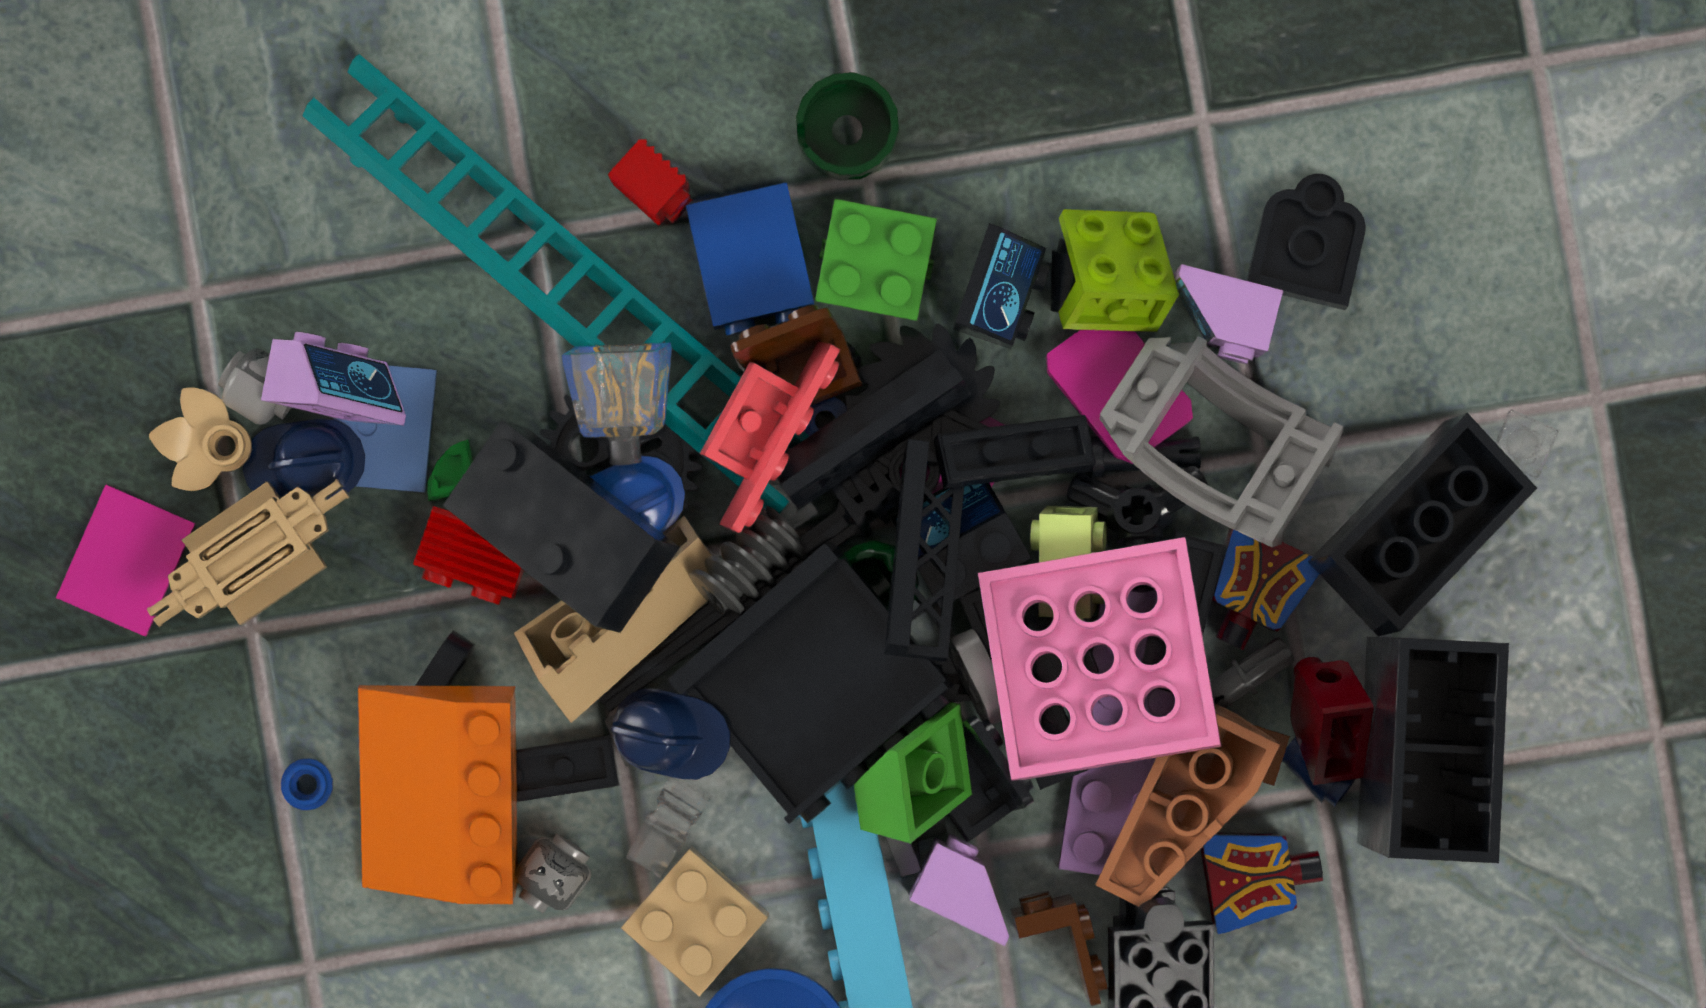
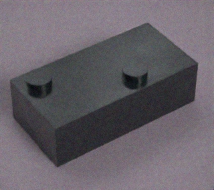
(1422, 525)
(561, 526)

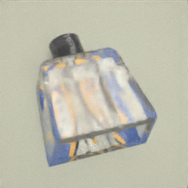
(619, 393)

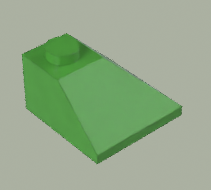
(916, 779)

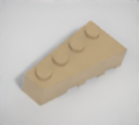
(584, 661)

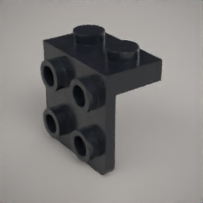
(991, 785)

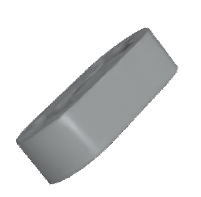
(976, 674)

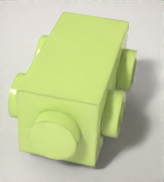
(1065, 534)

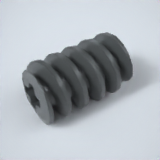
(748, 562)

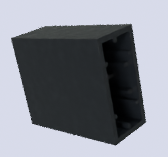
(1434, 749)

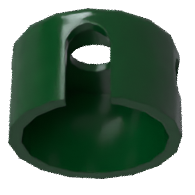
(847, 96)

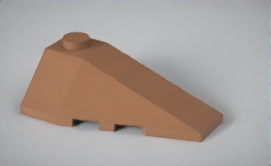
(1185, 806)

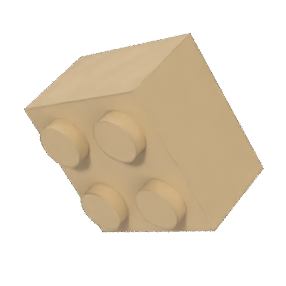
(695, 921)

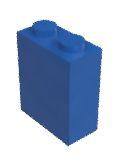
(750, 257)

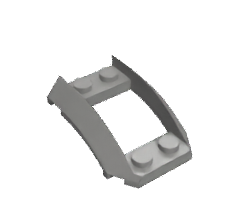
(1283, 477)

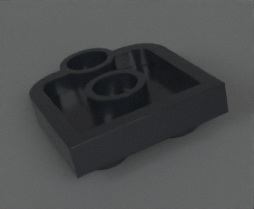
(1309, 243)

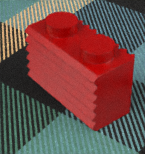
(651, 183)
(458, 552)

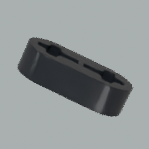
(447, 661)

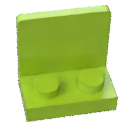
(1118, 271)

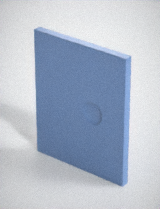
(397, 453)

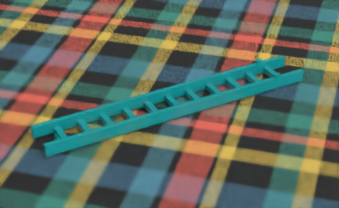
(546, 230)

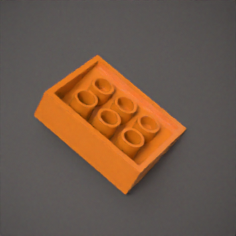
(439, 791)

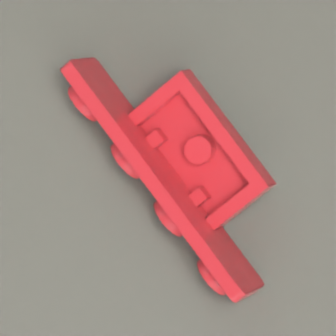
(759, 427)

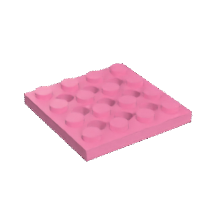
(1060, 585)

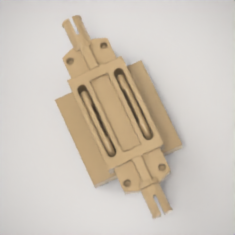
(251, 554)

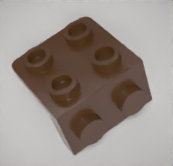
(790, 344)
(1043, 913)

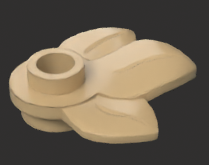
(195, 439)

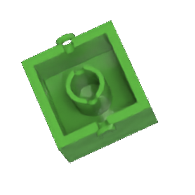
(876, 259)

